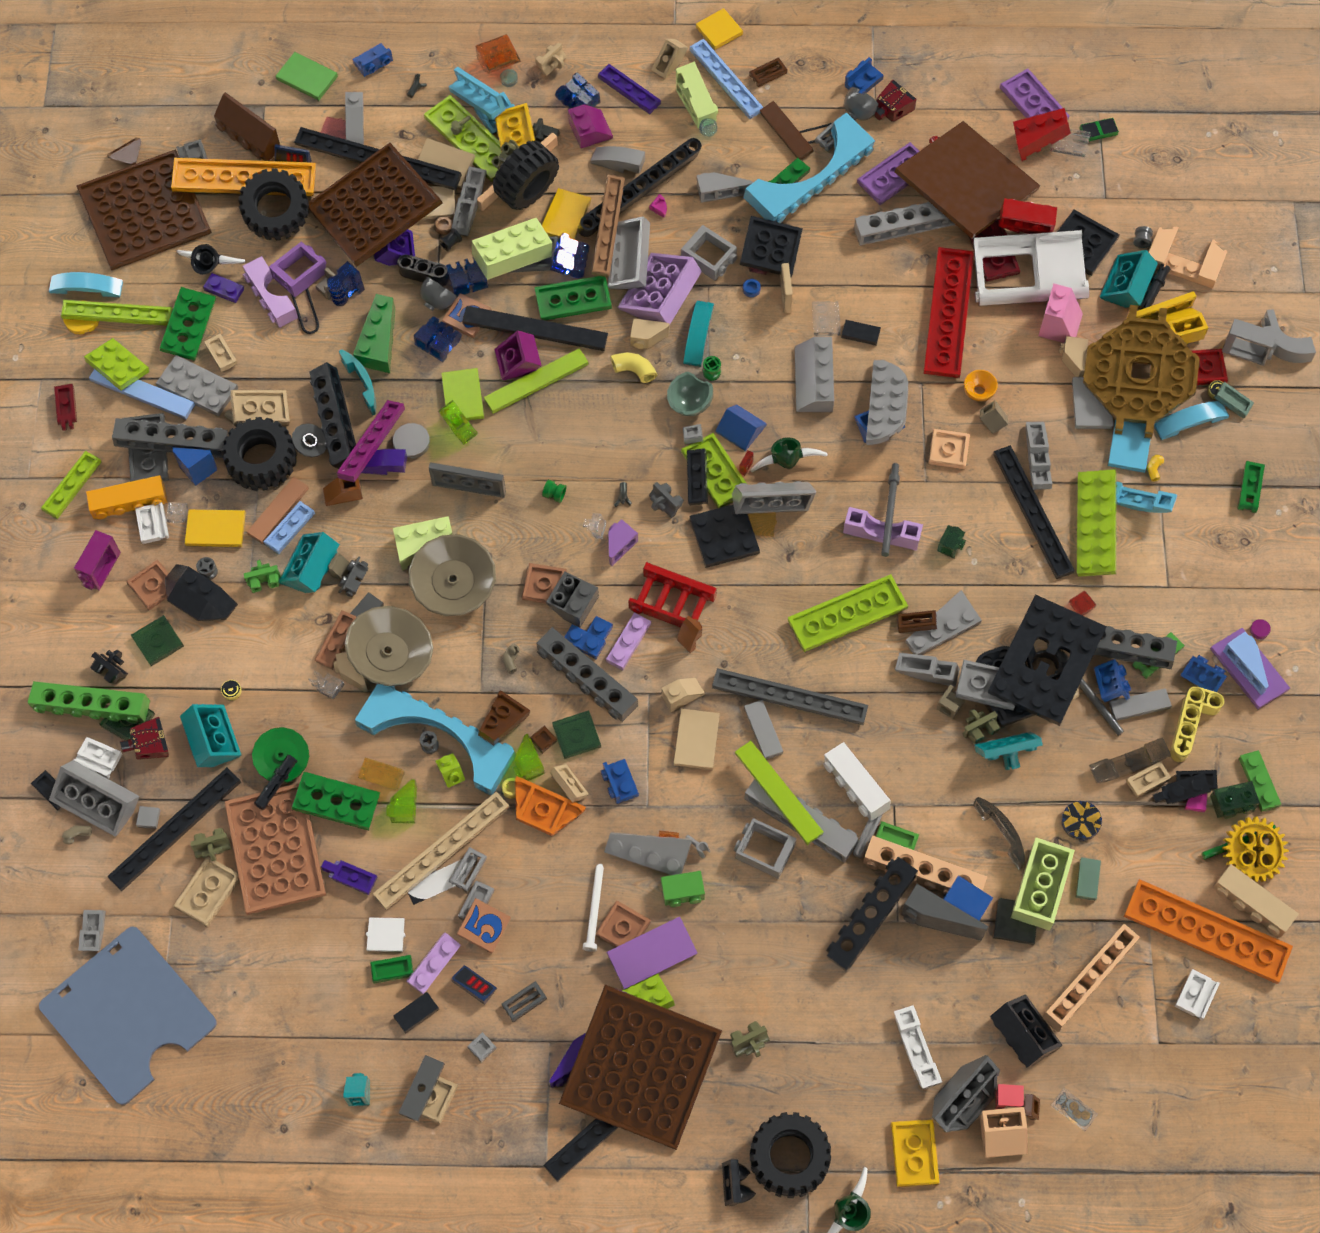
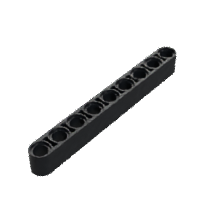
(646, 182)

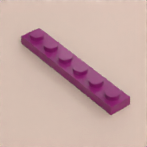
(370, 441)

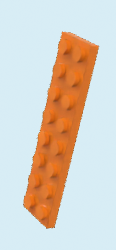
(1208, 931)

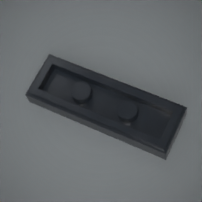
(697, 477)

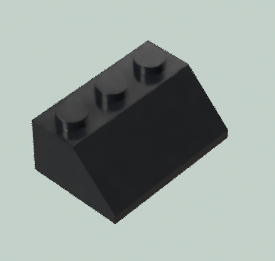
(1025, 1030)

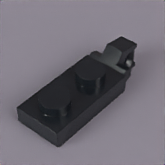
(1183, 789)

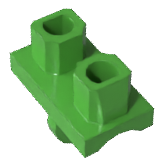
(261, 574)

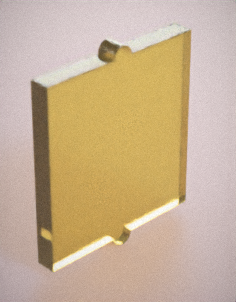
(763, 523)

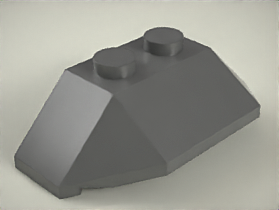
(966, 1095)

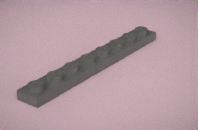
(790, 696)

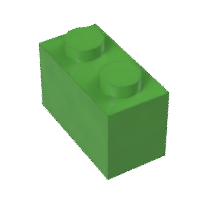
(683, 888)

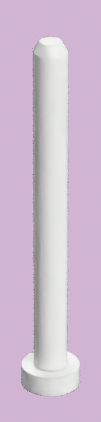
(589, 945)

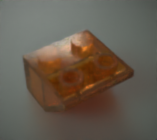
(496, 54)

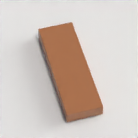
(335, 640)

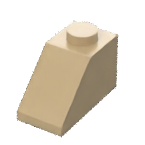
(669, 57)
(648, 333)
(1074, 354)
(348, 672)
(681, 693)

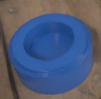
(751, 288)

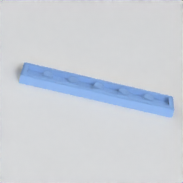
(726, 78)
(150, 395)

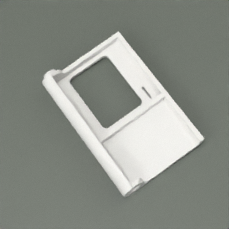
(1055, 258)

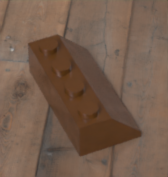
(246, 128)

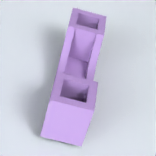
(279, 307)
(863, 525)

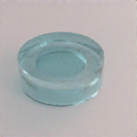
(509, 78)
(708, 127)

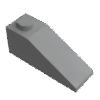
(354, 116)
(720, 186)

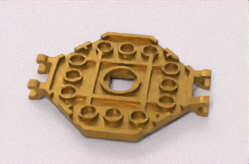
(1143, 342)

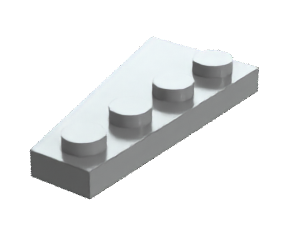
(952, 620)
(655, 852)

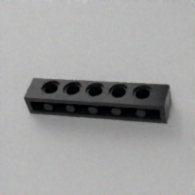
(333, 413)
(896, 867)

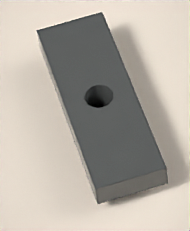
(426, 1076)

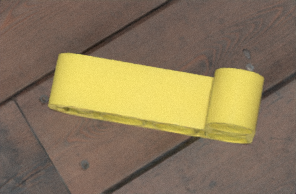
(1190, 724)

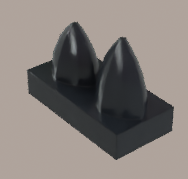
(733, 1191)

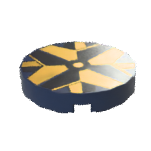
(1081, 820)

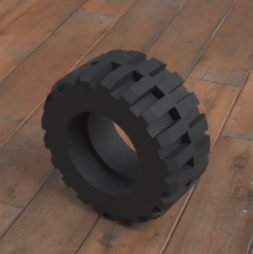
(525, 175)
(273, 182)
(252, 434)
(798, 1127)

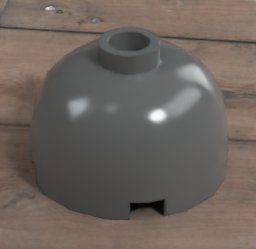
(859, 105)
(436, 295)

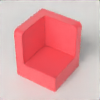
(1009, 1096)

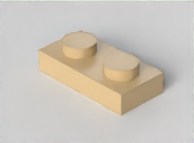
(220, 352)
(1148, 779)
(569, 783)

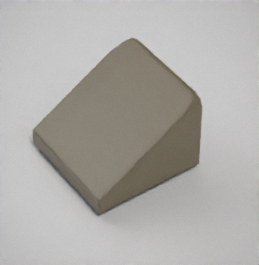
(339, 566)

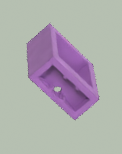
(306, 279)

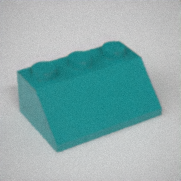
(1129, 278)
(309, 562)
(210, 734)

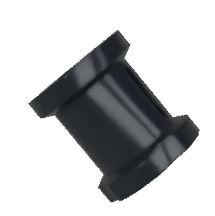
(450, 239)

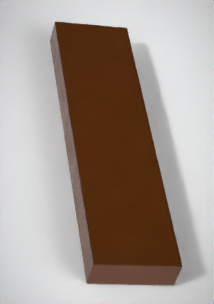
(786, 130)

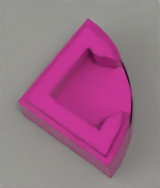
(659, 206)
(1197, 803)

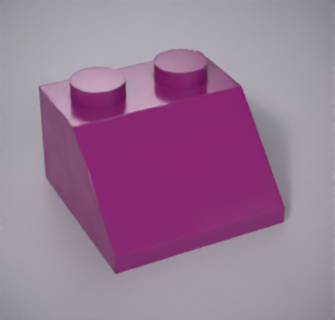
(588, 125)
(517, 356)

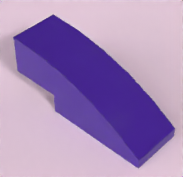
(386, 461)

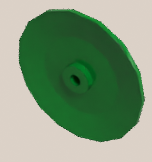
(272, 749)

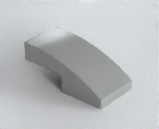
(92, 930)

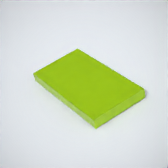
(721, 471)

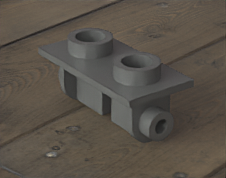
(348, 582)

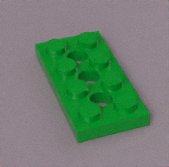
(566, 307)
(194, 333)
(339, 813)

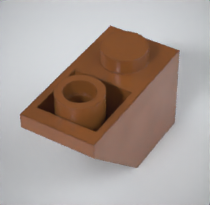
(342, 491)

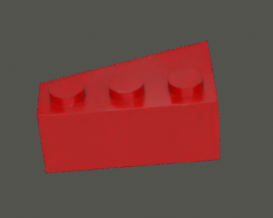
(1040, 130)
(1027, 217)

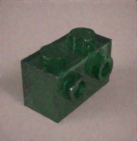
(1234, 800)

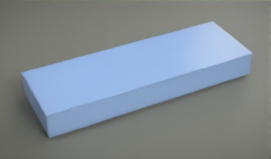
(289, 527)

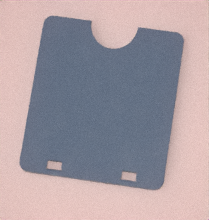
(124, 1012)

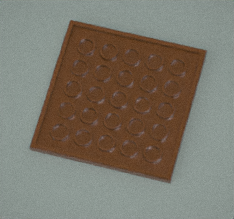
(966, 178)
(373, 204)
(140, 213)
(640, 1067)

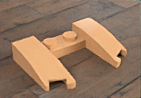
(1186, 269)

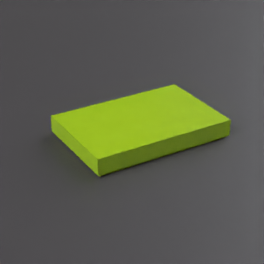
(465, 391)

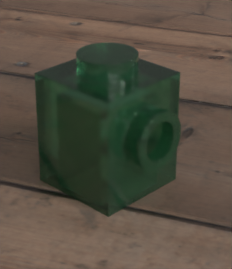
(952, 541)

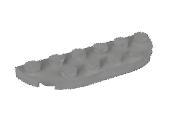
(887, 402)

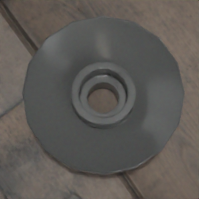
(311, 434)

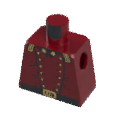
(894, 102)
(147, 740)

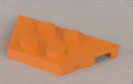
(544, 808)

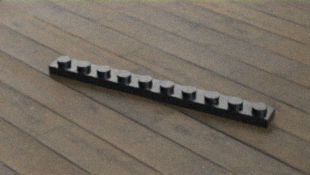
(359, 153)

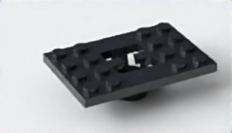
(1033, 688)

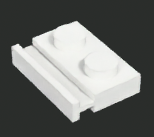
(152, 523)
(98, 757)
(1197, 994)

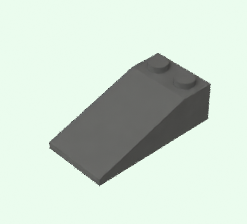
(935, 913)

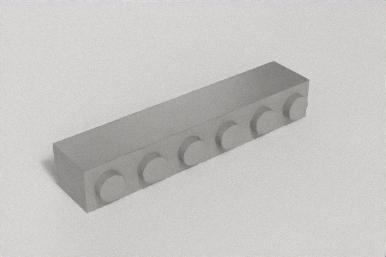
(834, 839)

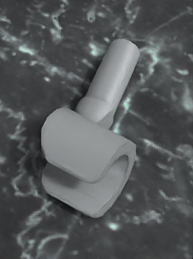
(700, 846)

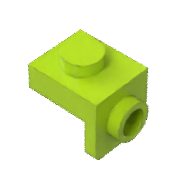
(450, 770)

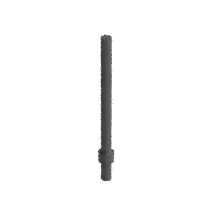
(893, 481)
(1094, 699)

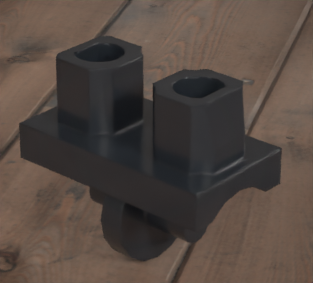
(102, 662)

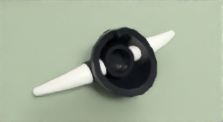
(206, 258)

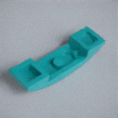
(698, 333)
(351, 365)

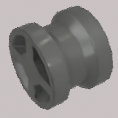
(1143, 237)
(207, 564)

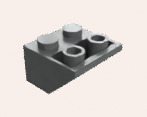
(573, 598)

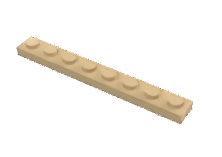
(441, 850)

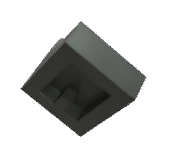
(543, 131)

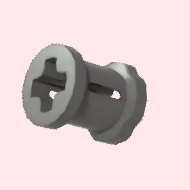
(433, 739)

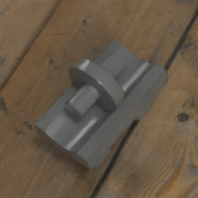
(663, 500)

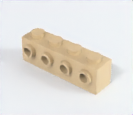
(1255, 901)

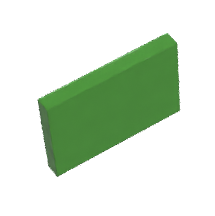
(306, 76)

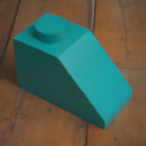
(357, 1090)

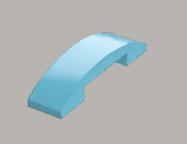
(86, 282)
(1190, 417)
(1145, 501)

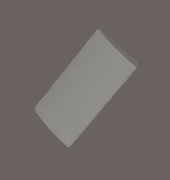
(630, 254)

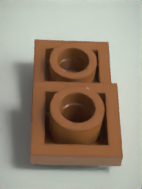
(689, 633)

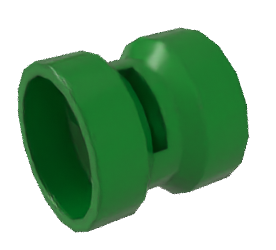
(712, 368)
(554, 491)

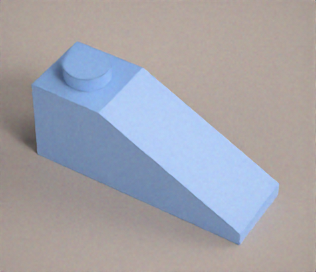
(1246, 657)

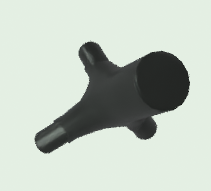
(416, 85)
(623, 495)

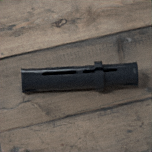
(1157, 283)
(275, 782)

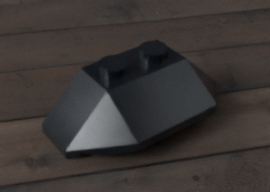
(197, 595)

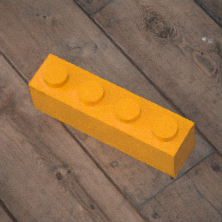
(126, 497)

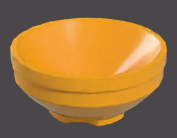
(982, 379)

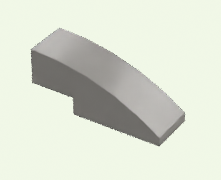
(619, 158)
(928, 668)

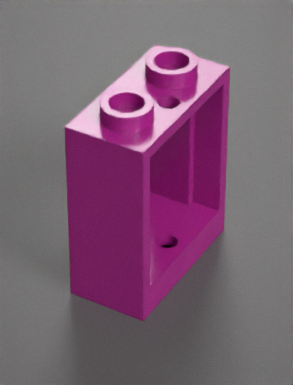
(97, 560)

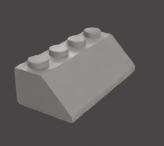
(814, 375)
(773, 497)
(93, 797)

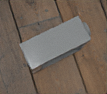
(707, 268)
(1248, 350)
(788, 841)

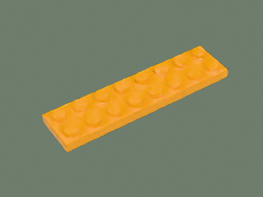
(230, 175)

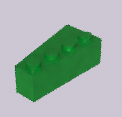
(376, 338)

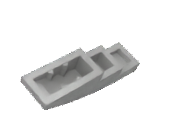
(467, 203)
(1038, 455)

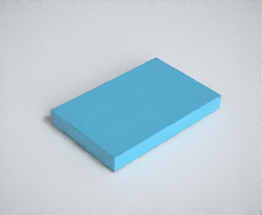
(1131, 448)

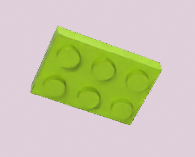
(116, 364)
(652, 990)

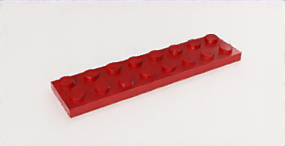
(948, 312)

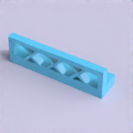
(477, 94)

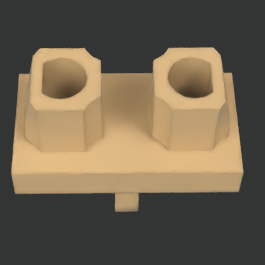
(553, 58)

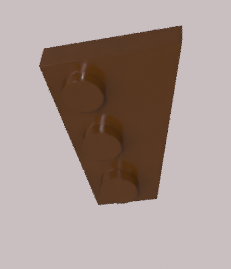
(502, 718)

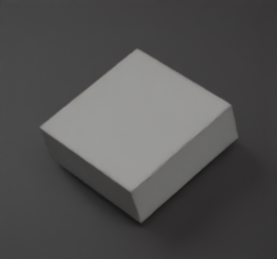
(692, 434)
(148, 817)
(482, 1047)

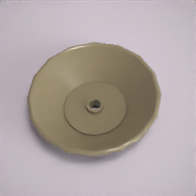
(448, 558)
(394, 631)

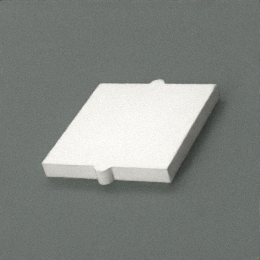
(385, 934)

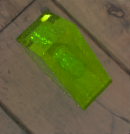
(458, 422)
(527, 761)
(403, 804)

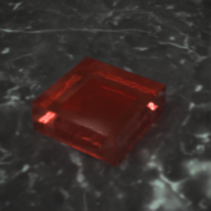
(746, 463)
(1082, 603)

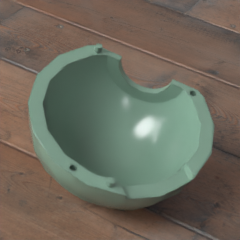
(689, 394)

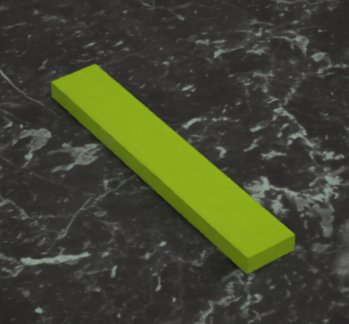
(116, 312)
(536, 381)
(779, 792)

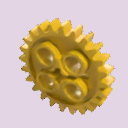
(1273, 850)

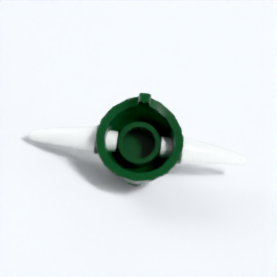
(787, 454)
(852, 1210)

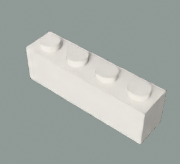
(857, 782)

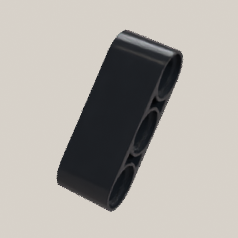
(415, 268)

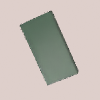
(1233, 400)
(1088, 879)

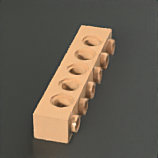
(936, 867)
(1091, 977)

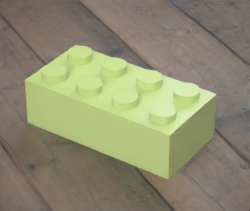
(511, 248)
(1042, 884)

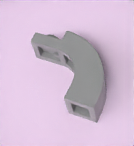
(1288, 348)

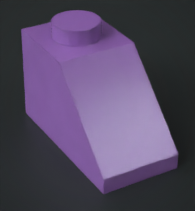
(621, 540)

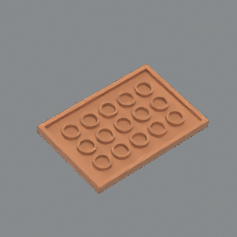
(274, 851)

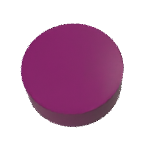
(1260, 629)

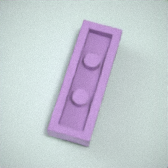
(628, 641)
(433, 963)

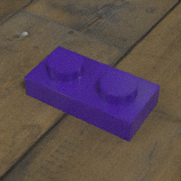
(223, 288)

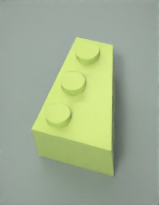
(695, 94)
(413, 536)

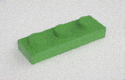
(1257, 773)

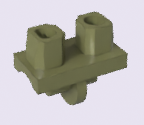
(507, 149)
(973, 729)
(211, 845)
(750, 1042)

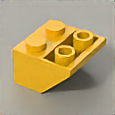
(1188, 324)

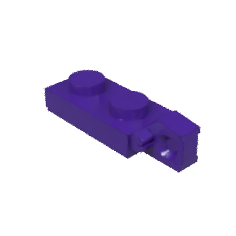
(350, 875)

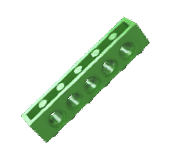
(43, 692)

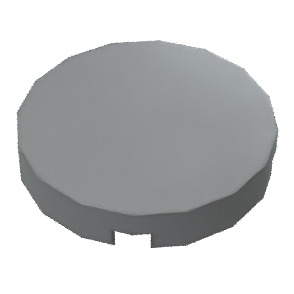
(412, 438)

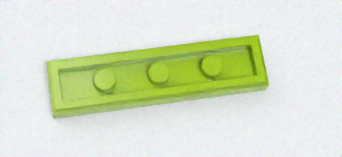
(71, 484)

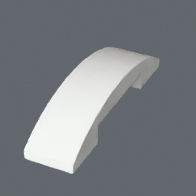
(916, 1047)

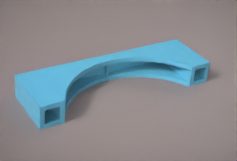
(778, 200)
(390, 708)

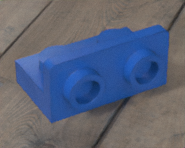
(373, 59)
(863, 76)
(1204, 675)
(1112, 680)
(620, 781)

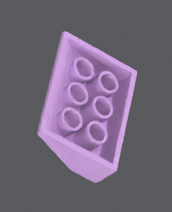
(666, 288)

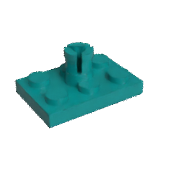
(1009, 748)

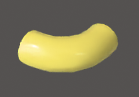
(634, 363)

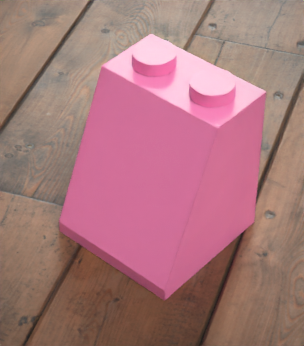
(1061, 315)

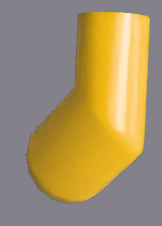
(1153, 465)

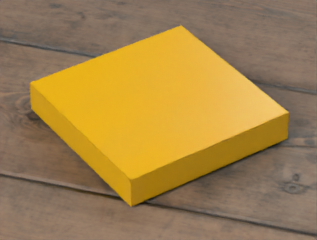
(719, 29)

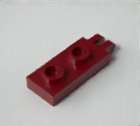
(65, 406)

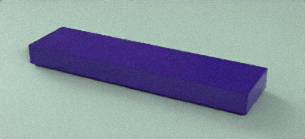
(629, 89)

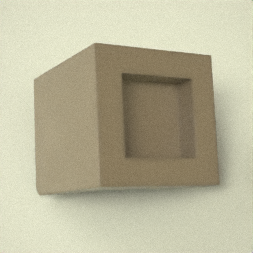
(322, 286)
(993, 417)
(949, 703)

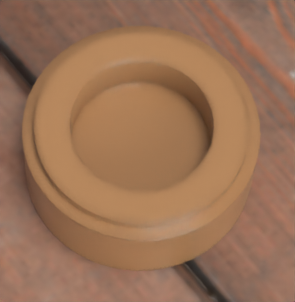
(443, 225)

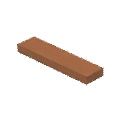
(278, 510)

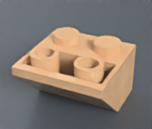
(1004, 1132)

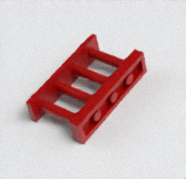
(671, 579)

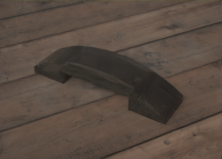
(1130, 762)
(988, 811)

